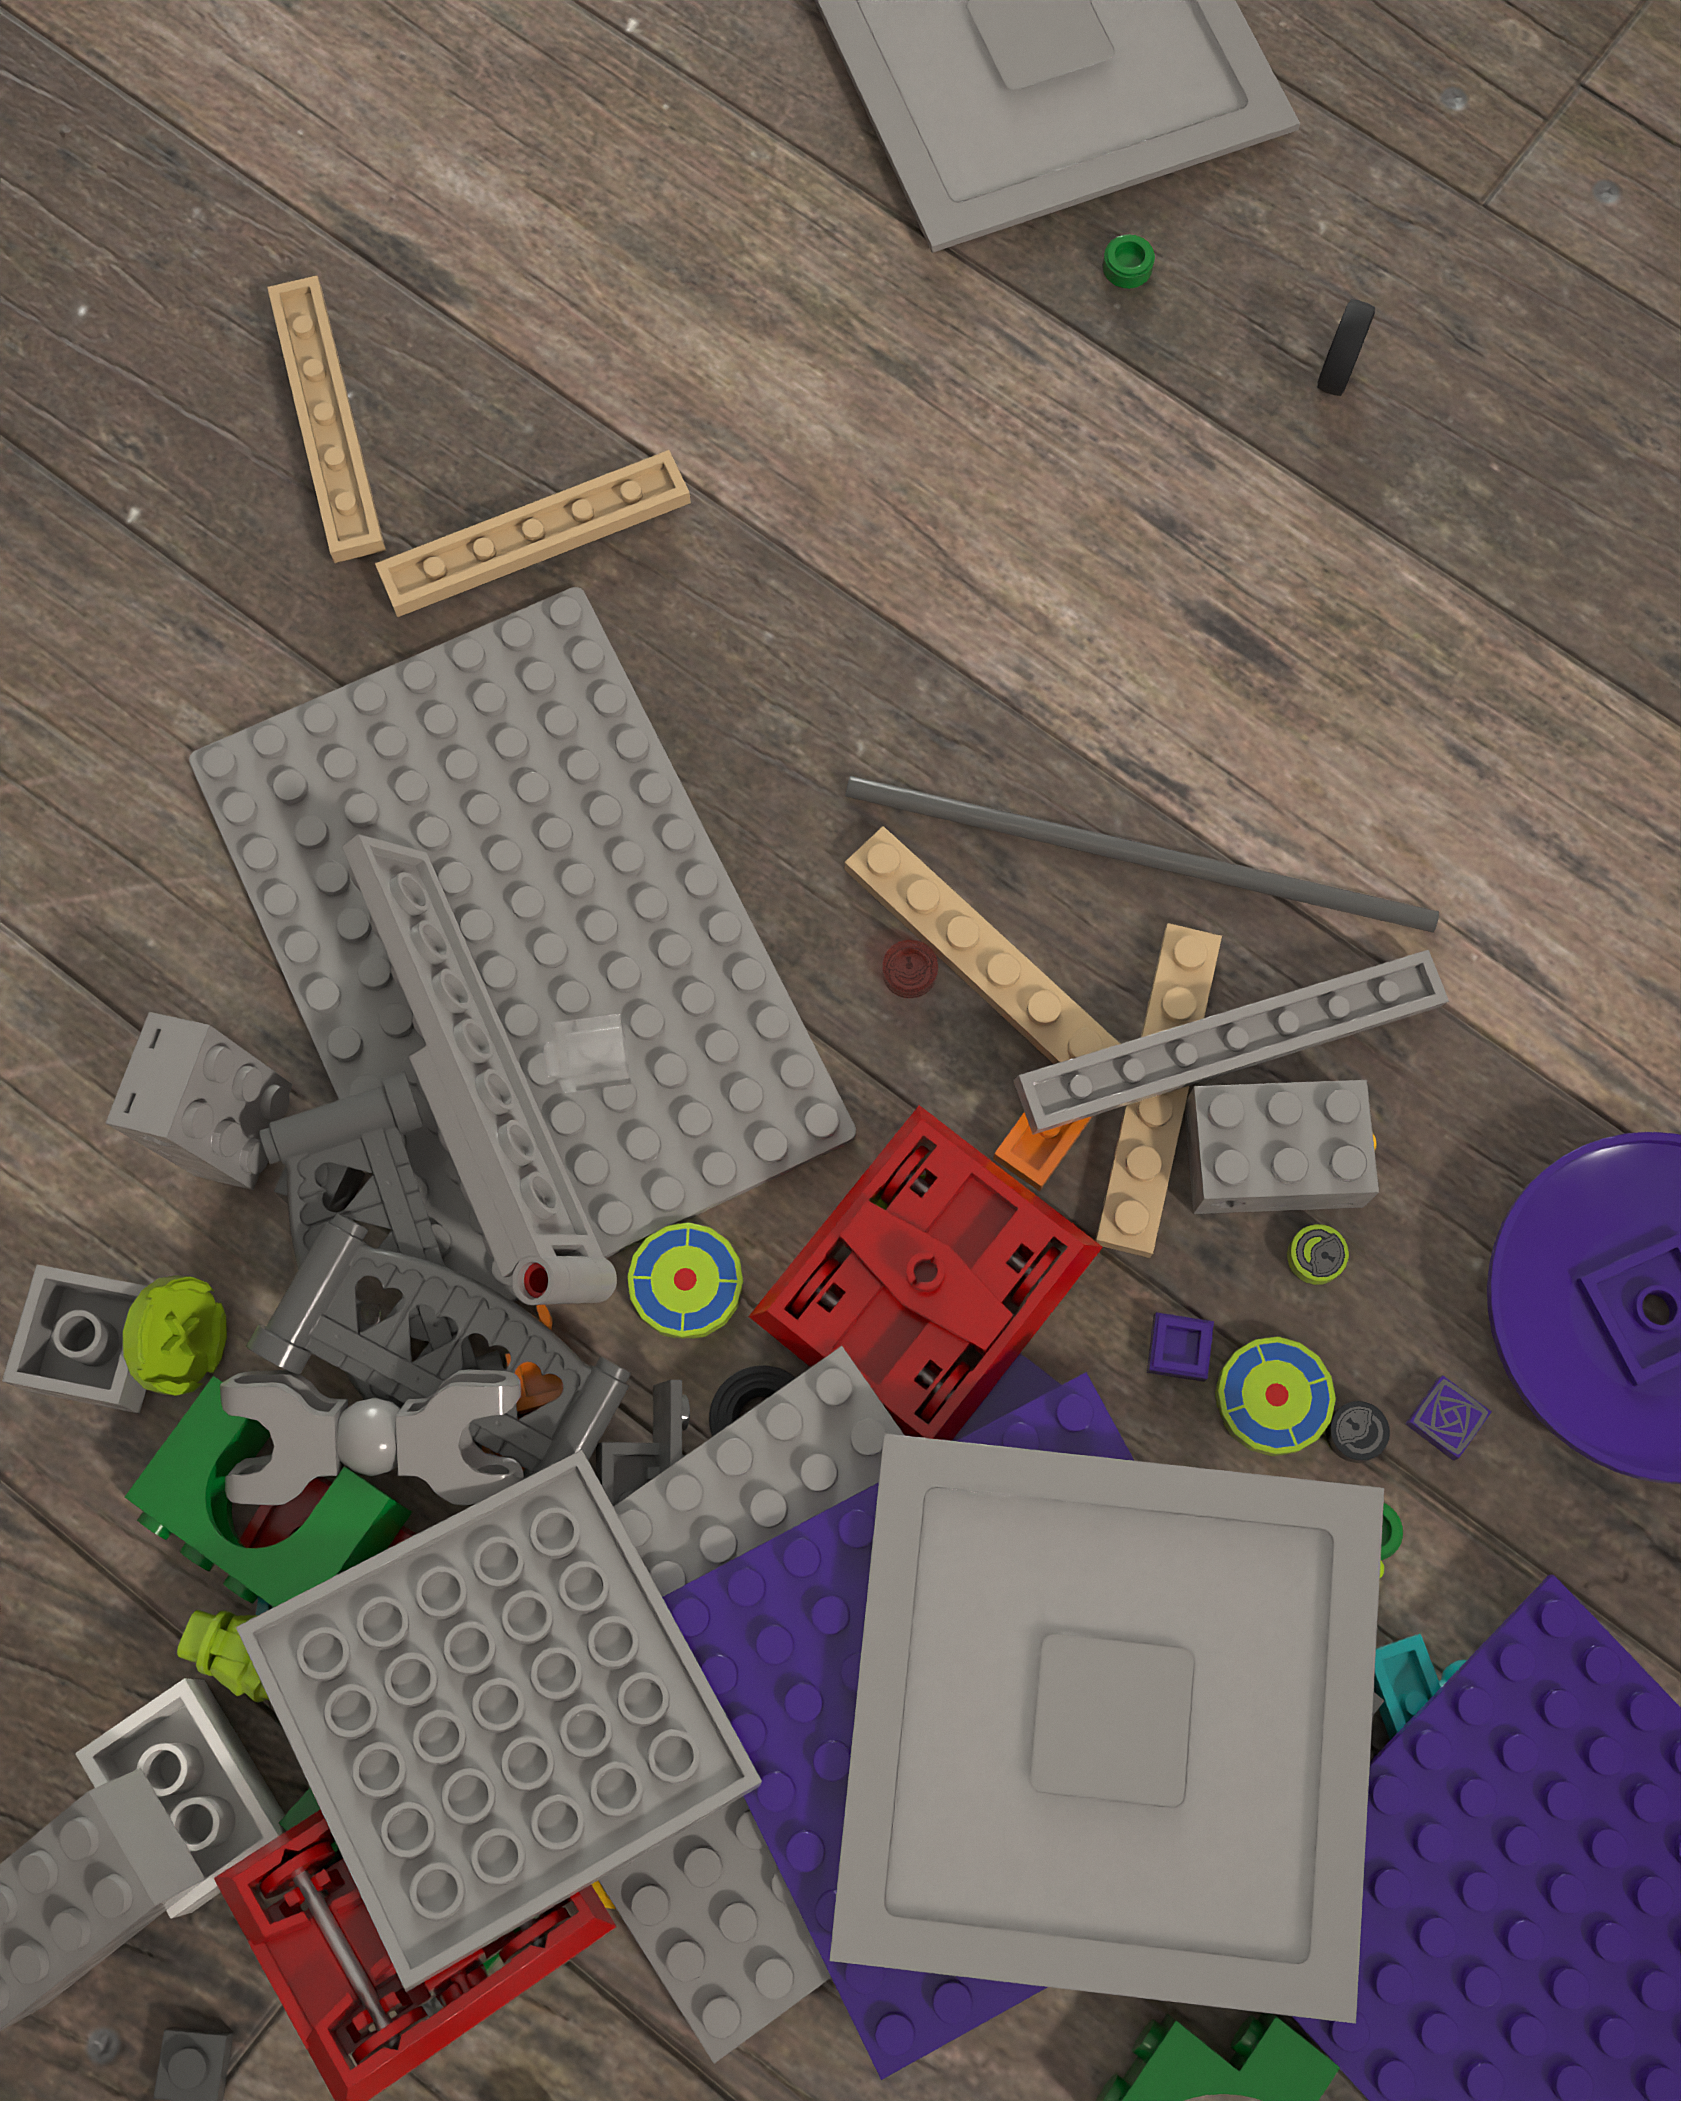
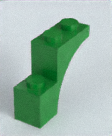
(1178, 2066)

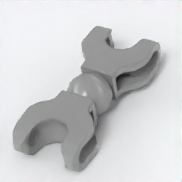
(371, 1436)

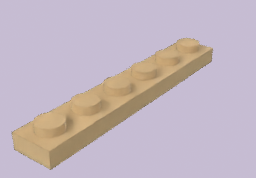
(326, 420)
(533, 533)
(975, 950)
(1153, 1125)

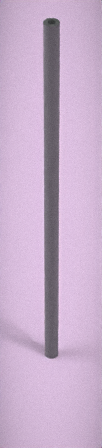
(1143, 854)

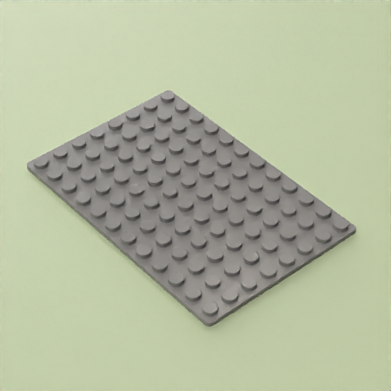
(578, 899)

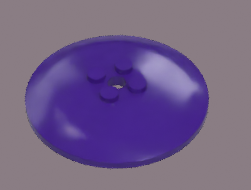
(1571, 1296)

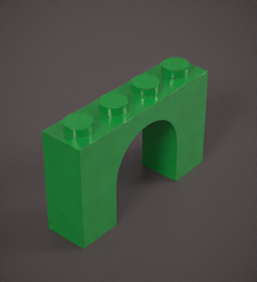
(187, 1497)

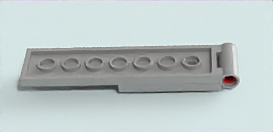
(478, 1088)

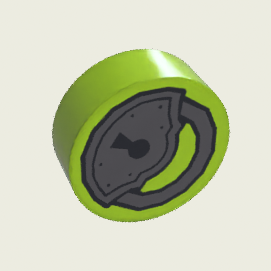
(1317, 1254)

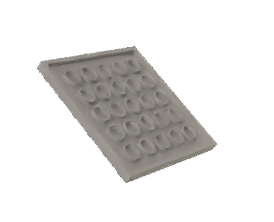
(496, 1715)

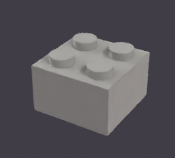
(74, 1340)

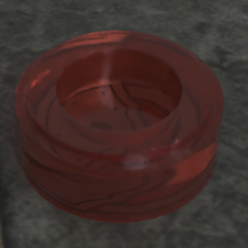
(910, 969)

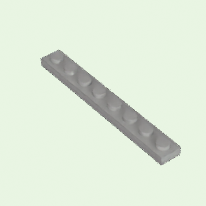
(1229, 1041)

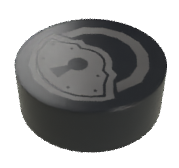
(1358, 1432)

